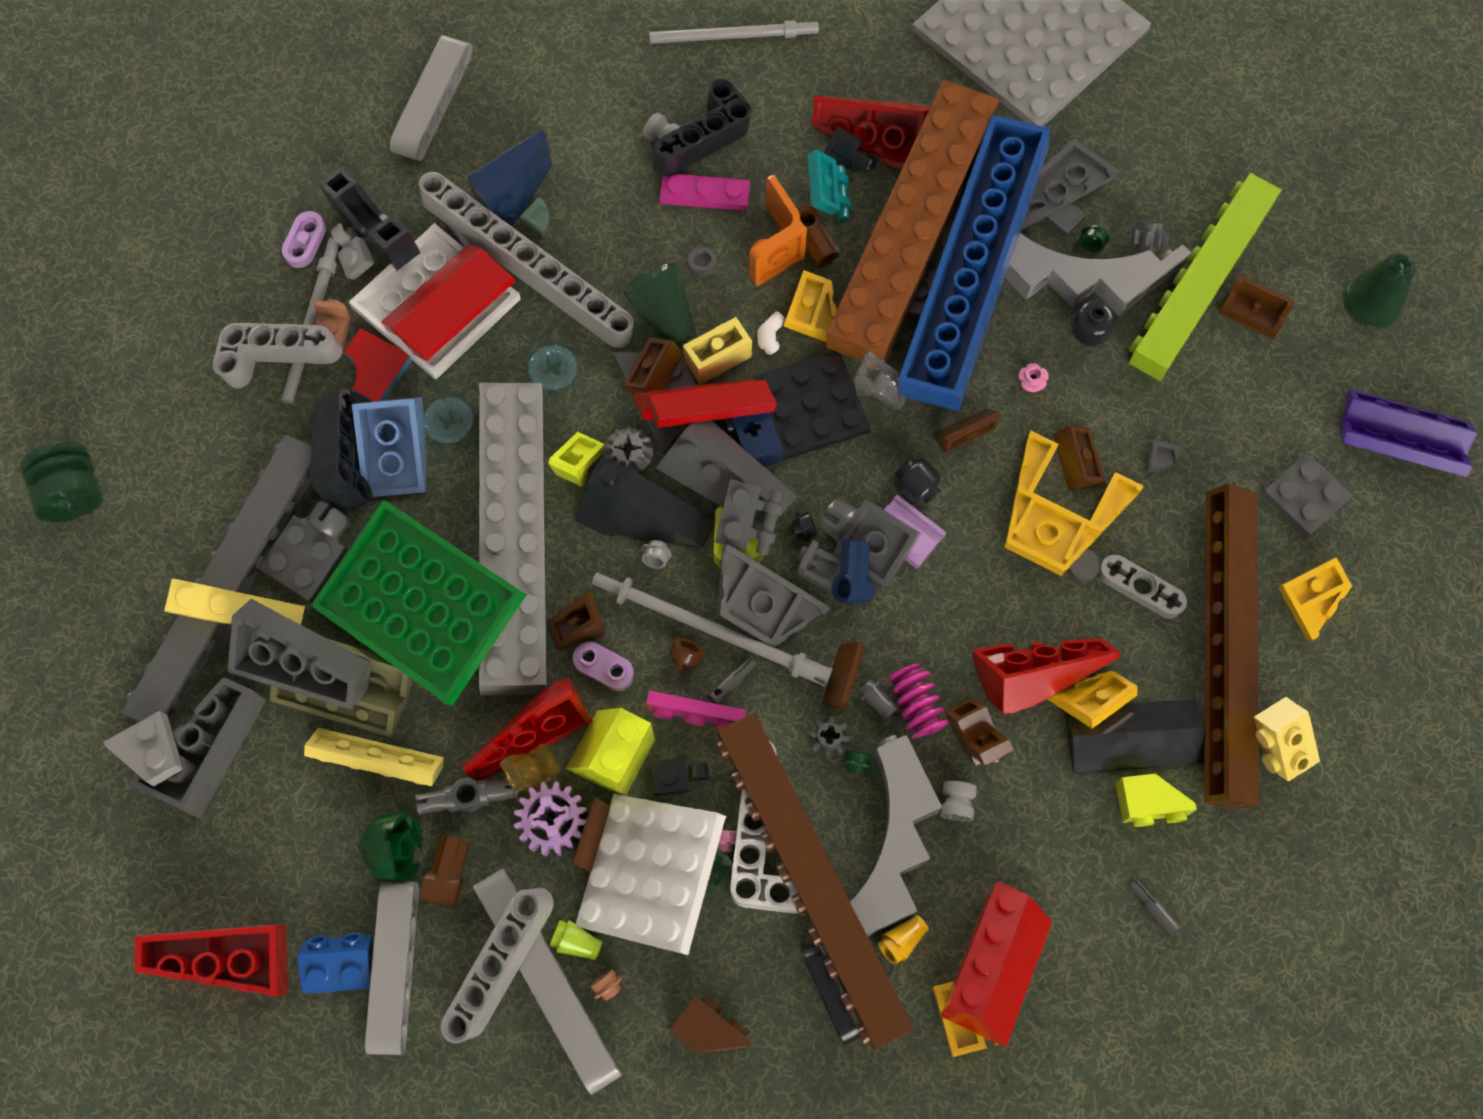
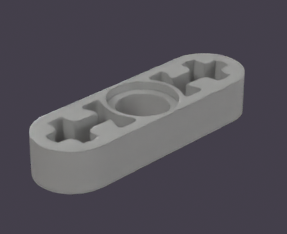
(1157, 606)

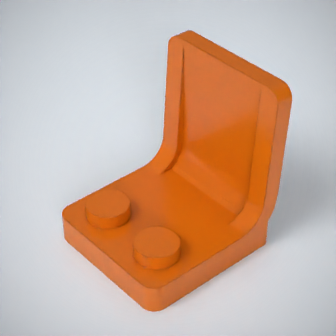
(783, 249)

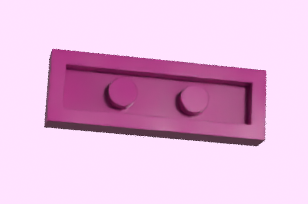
(705, 192)
(693, 711)

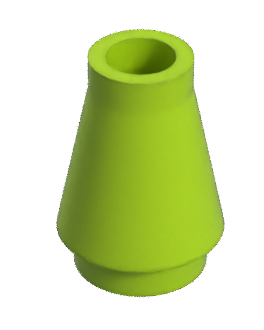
(575, 941)

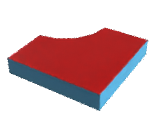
(377, 365)

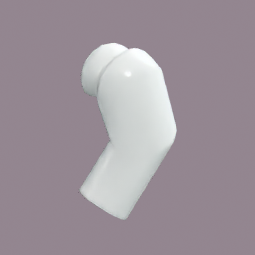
(766, 333)

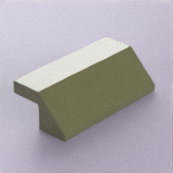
(376, 710)

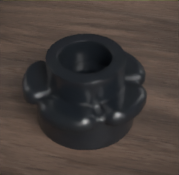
(804, 525)

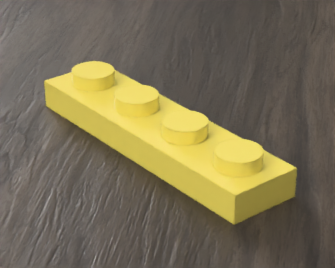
(219, 604)
(374, 757)

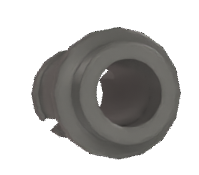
(877, 699)

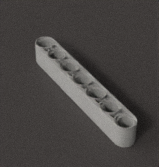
(554, 994)

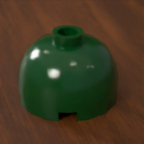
(390, 846)

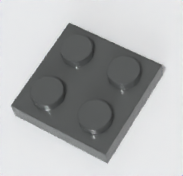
(1307, 495)

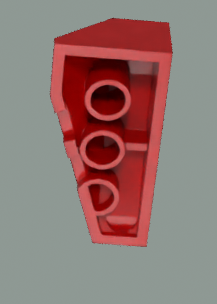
(542, 721)

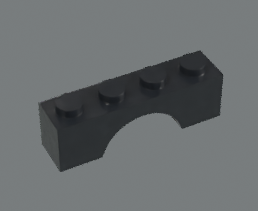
(383, 233)

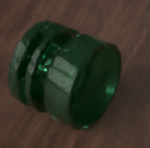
(61, 481)

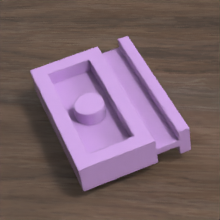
(930, 532)

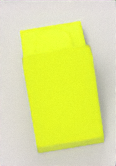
(575, 458)

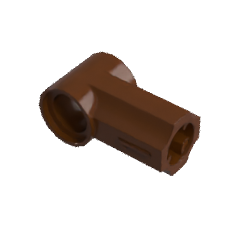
(818, 242)
(444, 881)

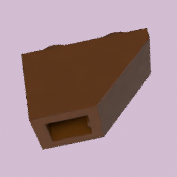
(706, 1030)

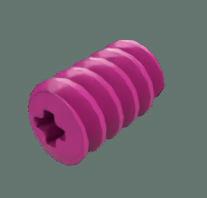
(917, 701)

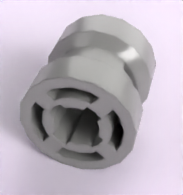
(657, 127)
(958, 803)

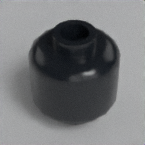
(1093, 323)
(917, 480)

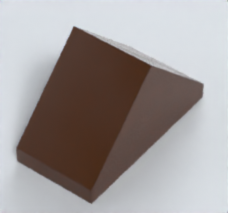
(576, 623)

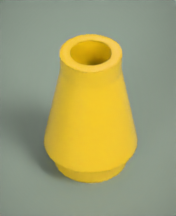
(901, 940)

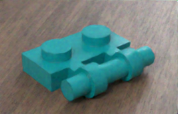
(828, 185)

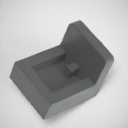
(818, 566)

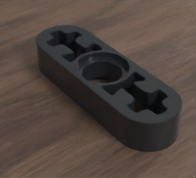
(830, 995)

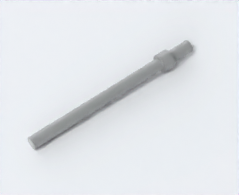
(789, 29)
(325, 269)

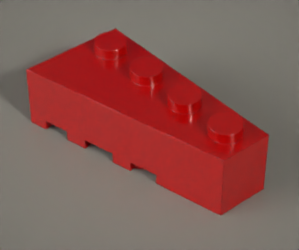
(230, 958)

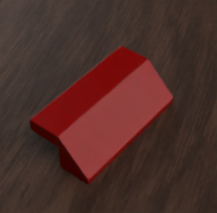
(448, 301)
(705, 402)

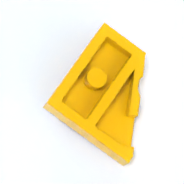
(812, 306)
(1315, 596)

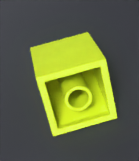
(613, 750)

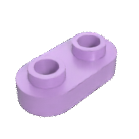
(302, 241)
(602, 666)

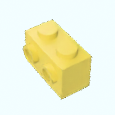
(717, 350)
(1286, 739)

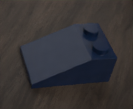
(513, 178)

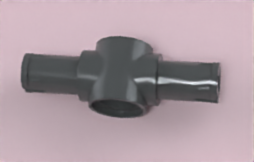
(450, 796)

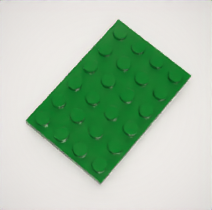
(418, 602)

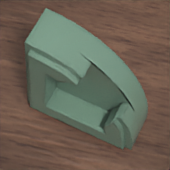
(537, 217)

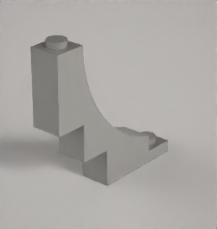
(1115, 280)
(909, 800)

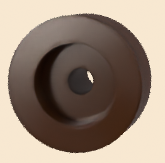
(686, 653)

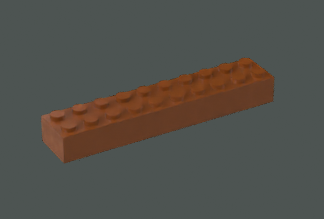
(912, 223)

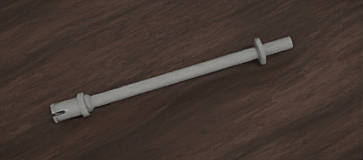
(796, 664)

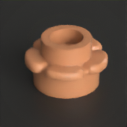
(606, 985)

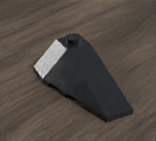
(632, 506)

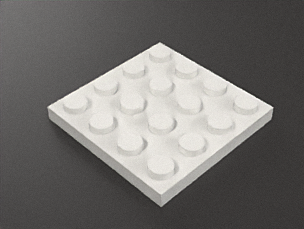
(395, 286)
(651, 872)

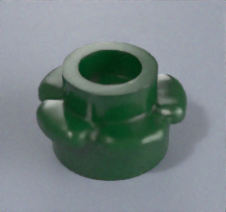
(1094, 238)
(857, 761)

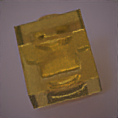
(530, 769)

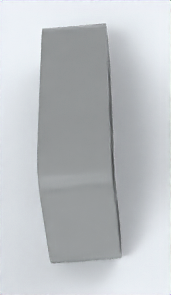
(247, 343)

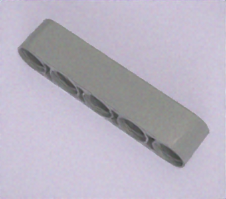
(430, 98)
(392, 968)
(483, 972)

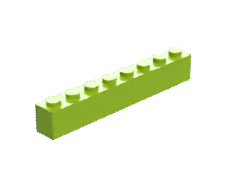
(1204, 277)

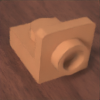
(334, 317)

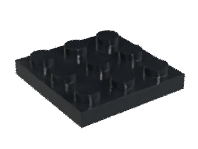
(814, 404)

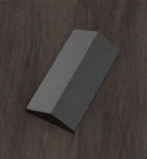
(1139, 737)

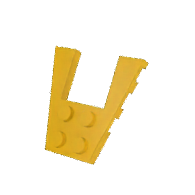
(1048, 531)

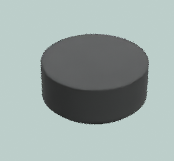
(702, 261)
(1085, 567)

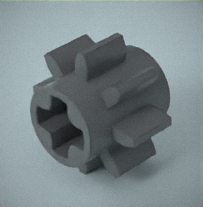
(1150, 237)
(821, 741)

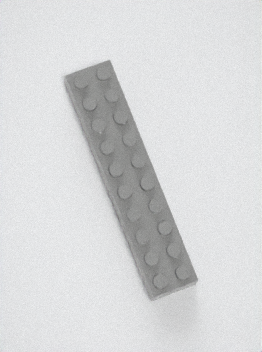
(513, 531)

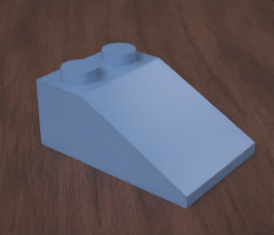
(391, 445)

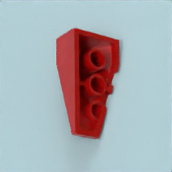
(884, 126)
(1029, 676)

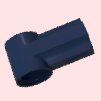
(853, 583)

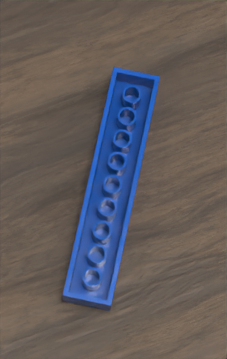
(974, 263)

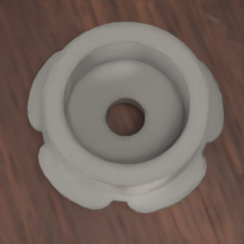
(655, 554)

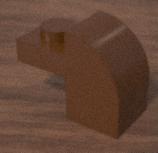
(977, 733)

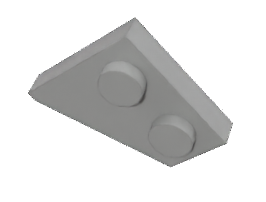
(148, 749)

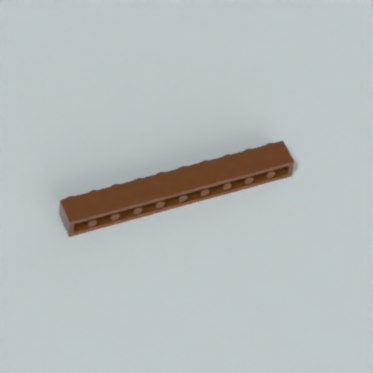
(1231, 649)
(814, 882)

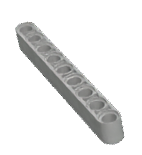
(531, 271)

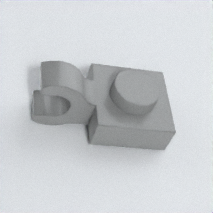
(355, 253)

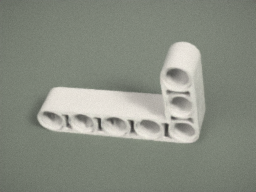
(754, 872)

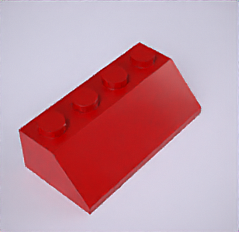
(998, 964)

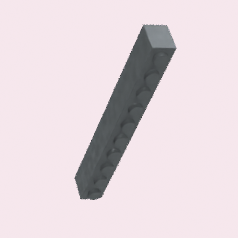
(233, 567)

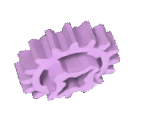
(564, 816)

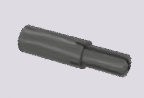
(726, 686)
(1155, 908)

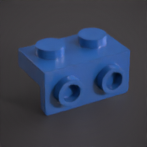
(335, 963)

